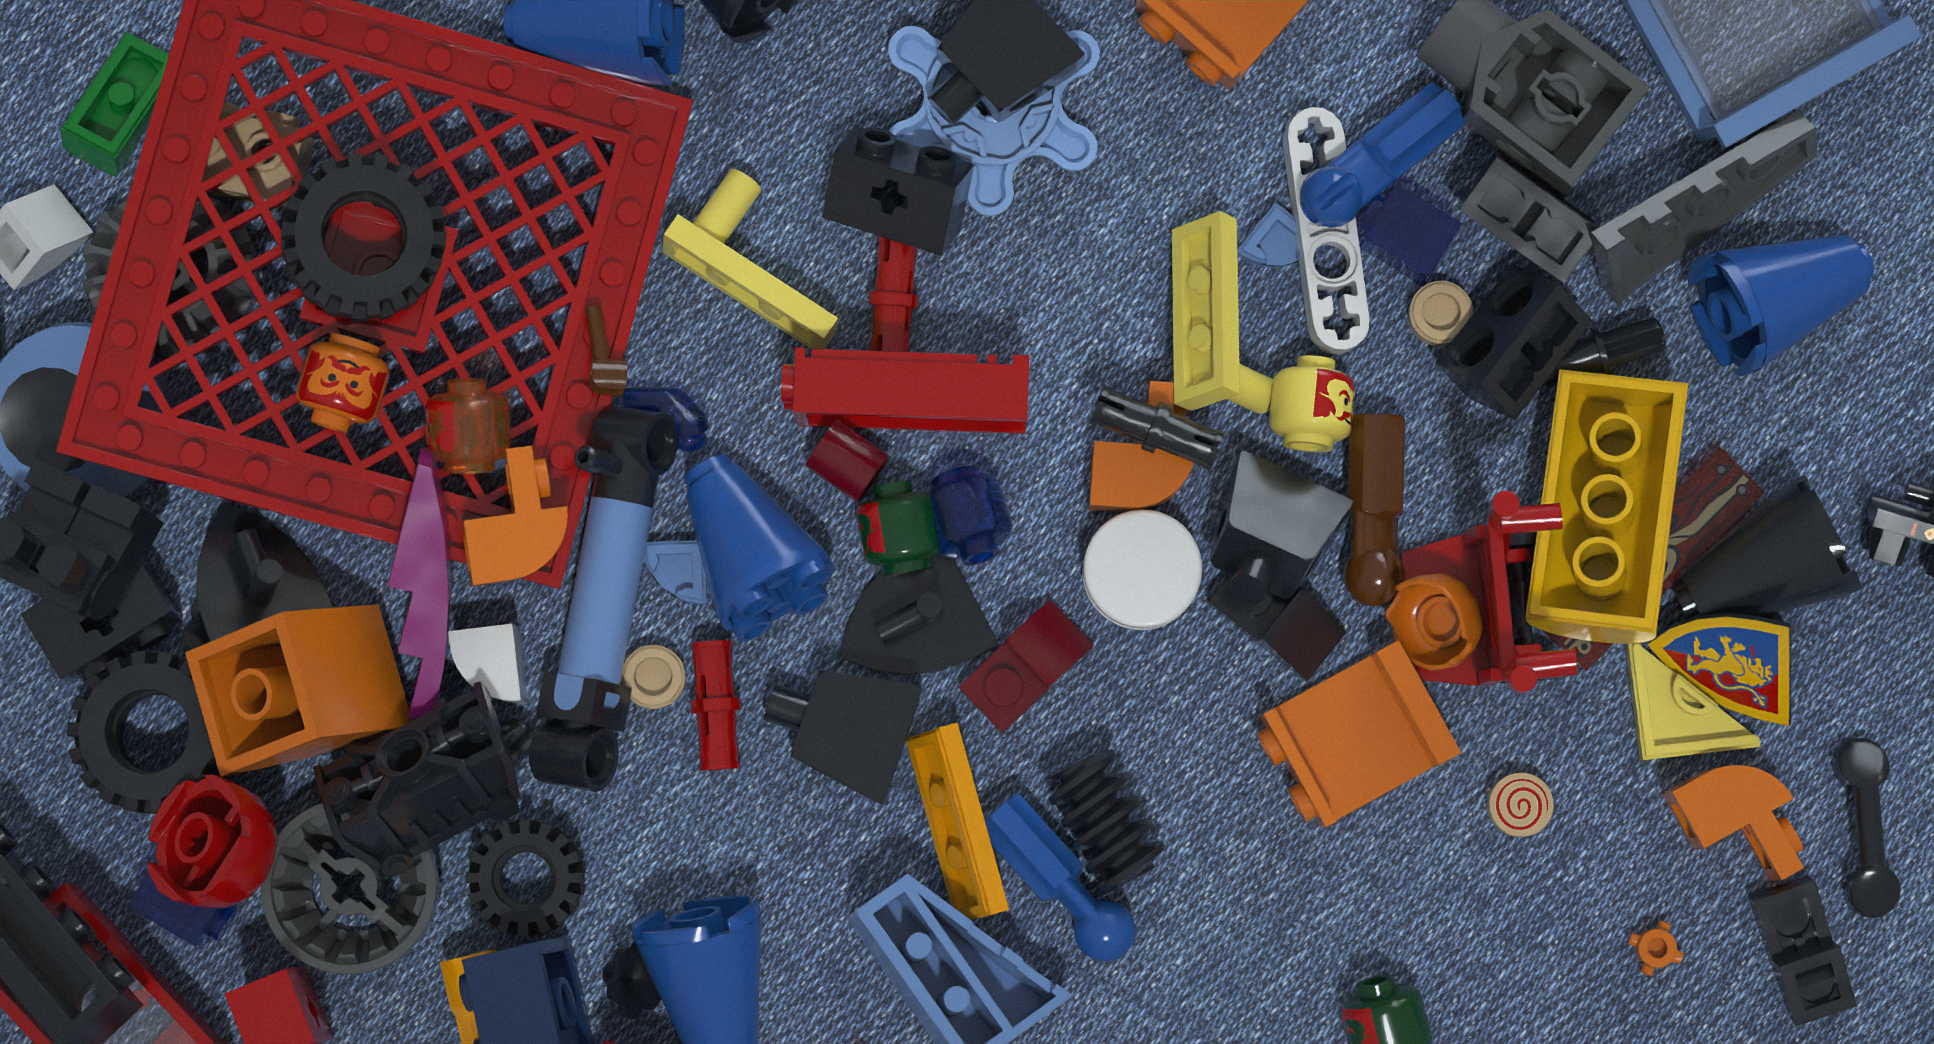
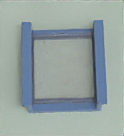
(1758, 59)

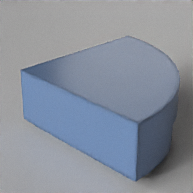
(1272, 240)
(678, 569)

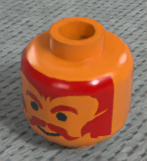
(342, 382)

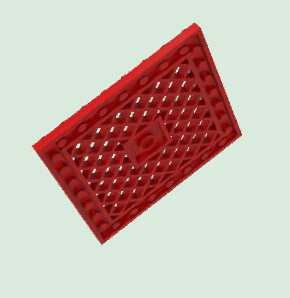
(364, 240)

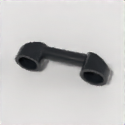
(1872, 887)

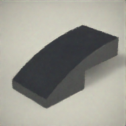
(1802, 950)

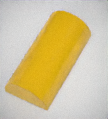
(1616, 484)

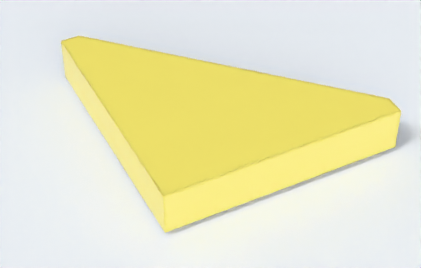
(1676, 716)

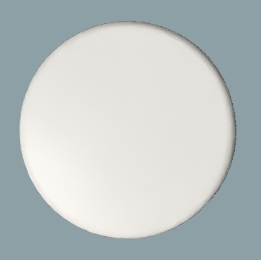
(1142, 569)

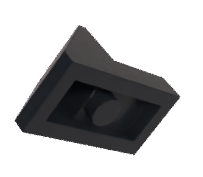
(1289, 629)

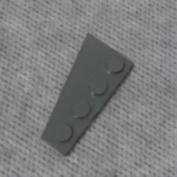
(1683, 215)

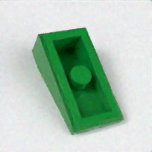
(116, 106)

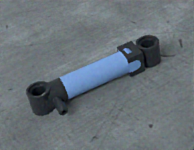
(585, 696)

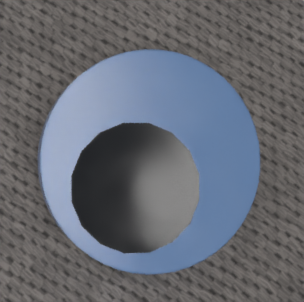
(34, 402)

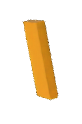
(957, 822)

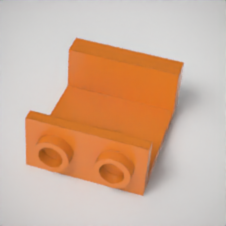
(1218, 34)
(1356, 736)

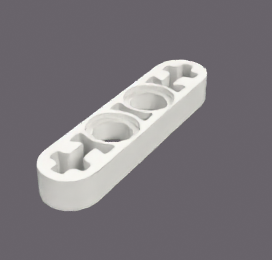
(1312, 236)

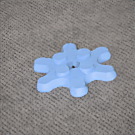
(979, 139)

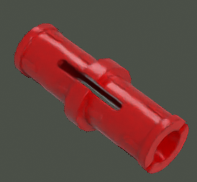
(893, 296)
(715, 705)

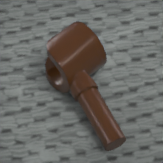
(605, 374)

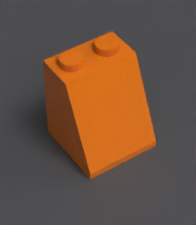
(298, 687)

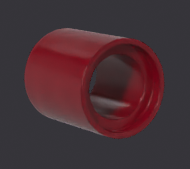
(847, 461)

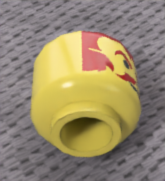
(1312, 405)

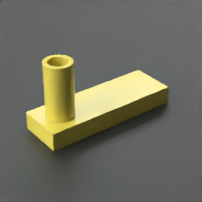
(703, 251)
(1208, 319)

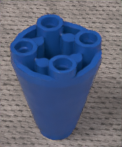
(752, 550)

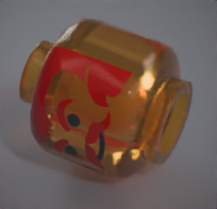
(468, 426)

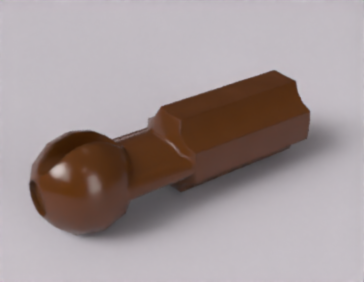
(1377, 498)

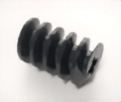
(1105, 820)

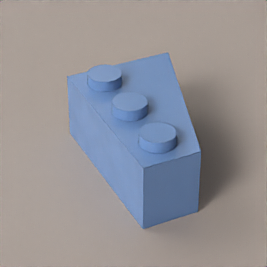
(950, 970)

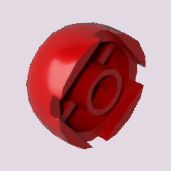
(212, 843)

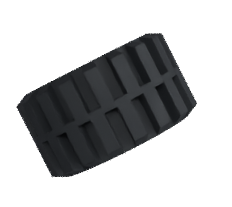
(373, 182)
(101, 724)

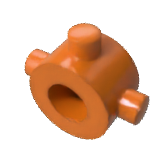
(1655, 948)

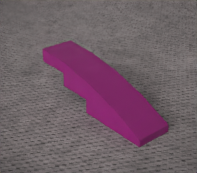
(424, 568)

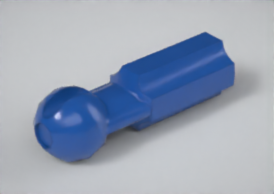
(1380, 157)
(1053, 872)

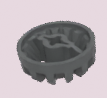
(196, 321)
(290, 908)

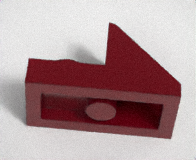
(1025, 666)

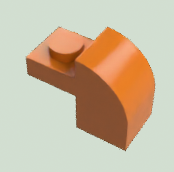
(1134, 479)
(519, 542)
(1735, 799)

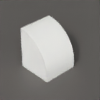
(38, 235)
(493, 658)

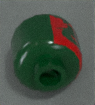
(897, 528)
(1386, 1013)

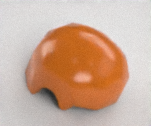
(1435, 620)

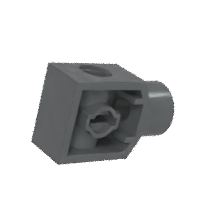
(1532, 87)

